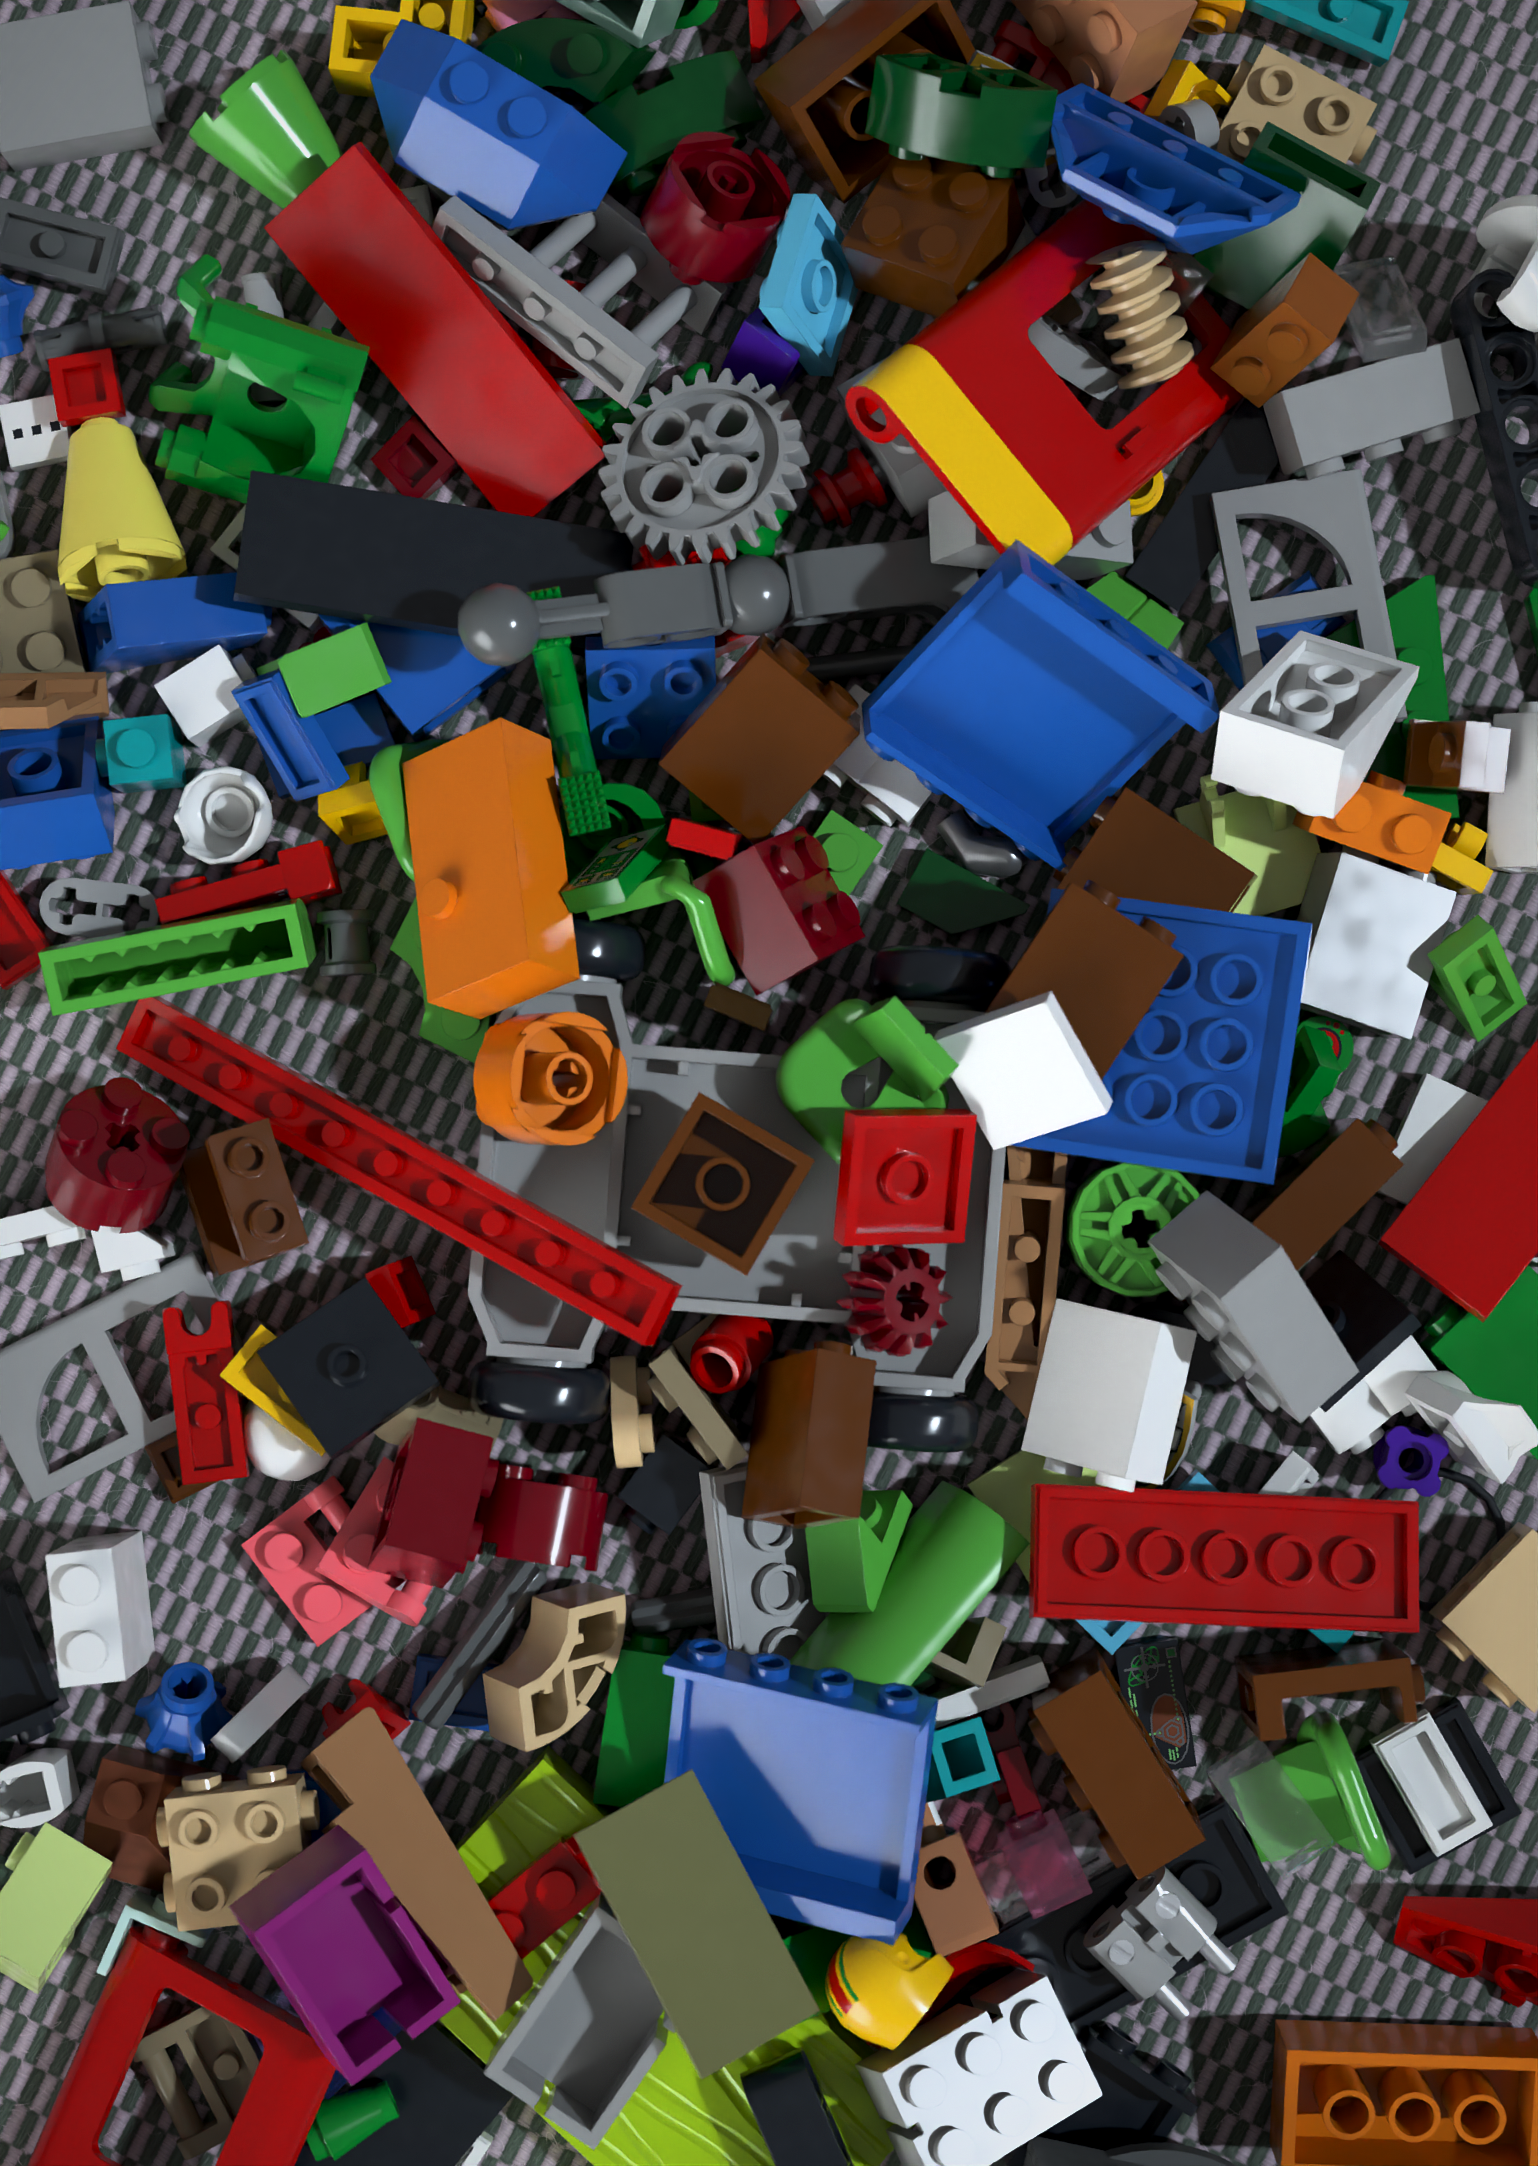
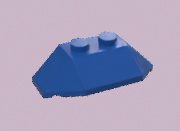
(488, 132)
(1158, 175)

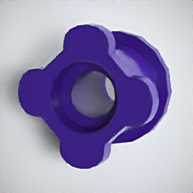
(1423, 1471)

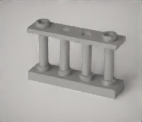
(573, 320)

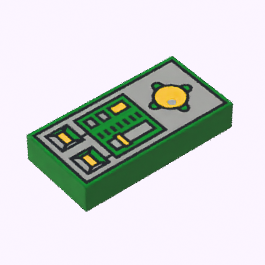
(617, 870)

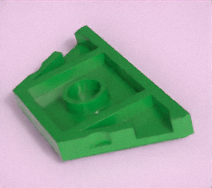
(1417, 642)

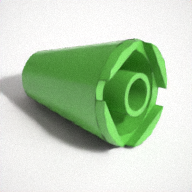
(270, 131)

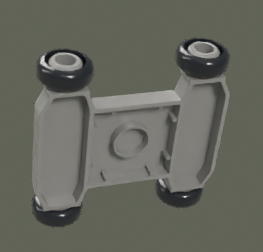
(798, 1275)

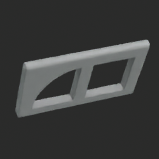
(1338, 516)
(31, 1361)

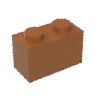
(1285, 330)

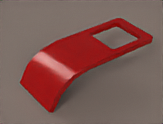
(967, 1965)

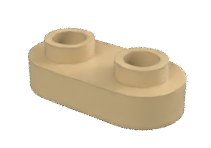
(630, 1428)

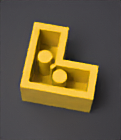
(363, 34)

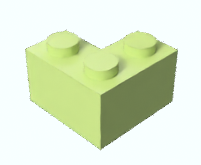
(45, 1901)

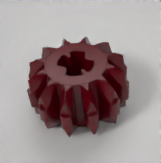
(894, 1299)

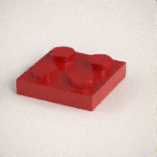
(904, 1176)

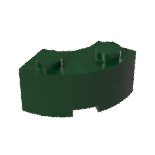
(568, 55)
(693, 98)
(960, 113)

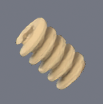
(1143, 312)

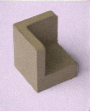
(968, 1653)

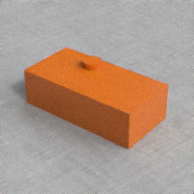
(489, 870)
(1403, 2095)

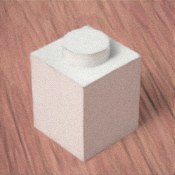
(202, 694)

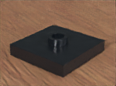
(1361, 1314)
(348, 1368)

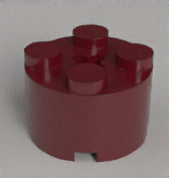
(715, 209)
(115, 1157)
(543, 1519)

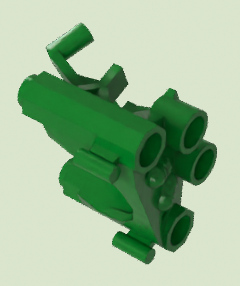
(304, 364)

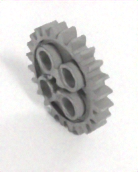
(704, 466)

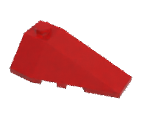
(1476, 1938)

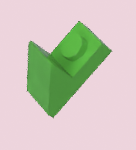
(331, 670)
(1476, 978)
(855, 1555)

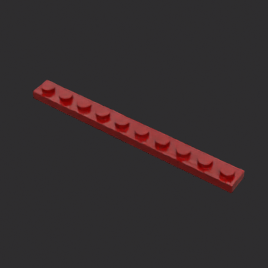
(402, 1170)

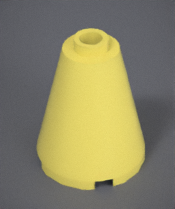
(113, 515)

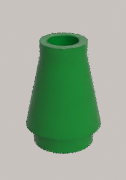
(350, 2119)

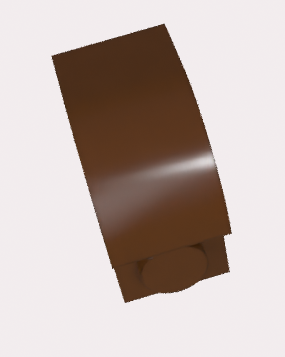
(1456, 756)

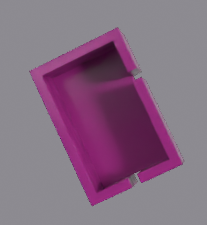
(344, 1952)

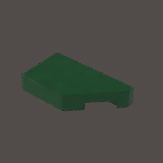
(955, 897)

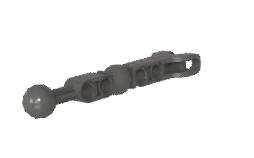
(705, 600)

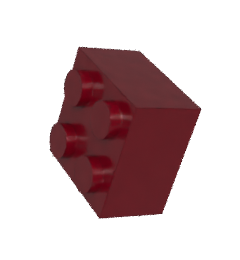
(780, 908)
(432, 1504)

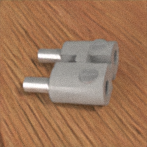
(1152, 1934)

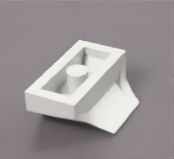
(1478, 1430)

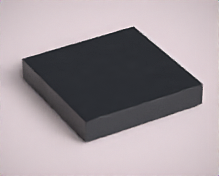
(1477, 1767)

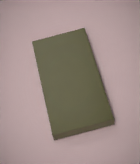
(696, 1923)

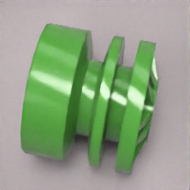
(1104, 1205)

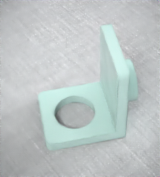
(154, 1914)

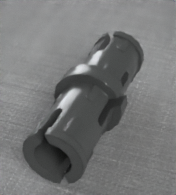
(117, 331)

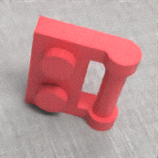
(351, 1549)
(291, 1551)

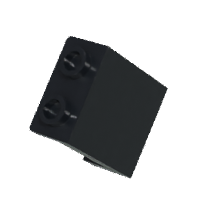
(27, 1678)
(1137, 2100)

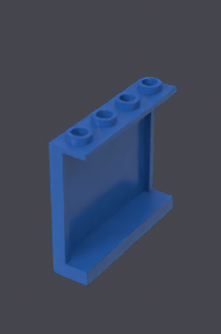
(1033, 704)
(808, 1780)

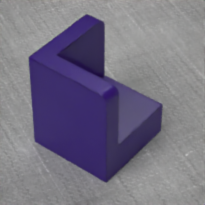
(763, 353)

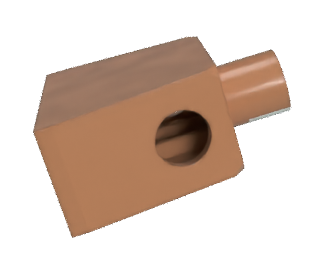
(953, 1911)

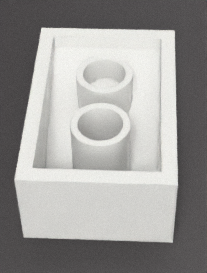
(1310, 723)

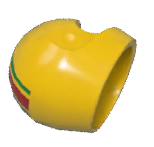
(883, 1987)

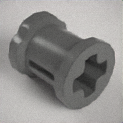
(346, 942)

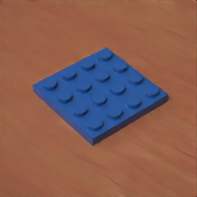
(1212, 1055)

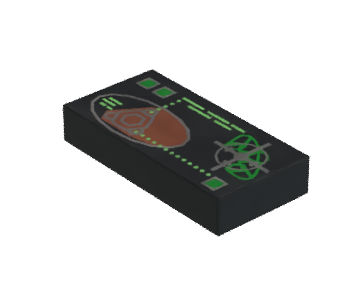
(1155, 1688)

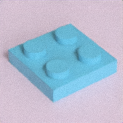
(810, 285)

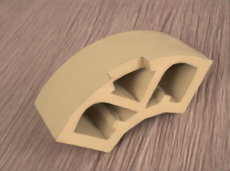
(557, 1667)

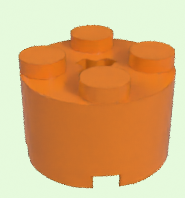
(549, 1078)

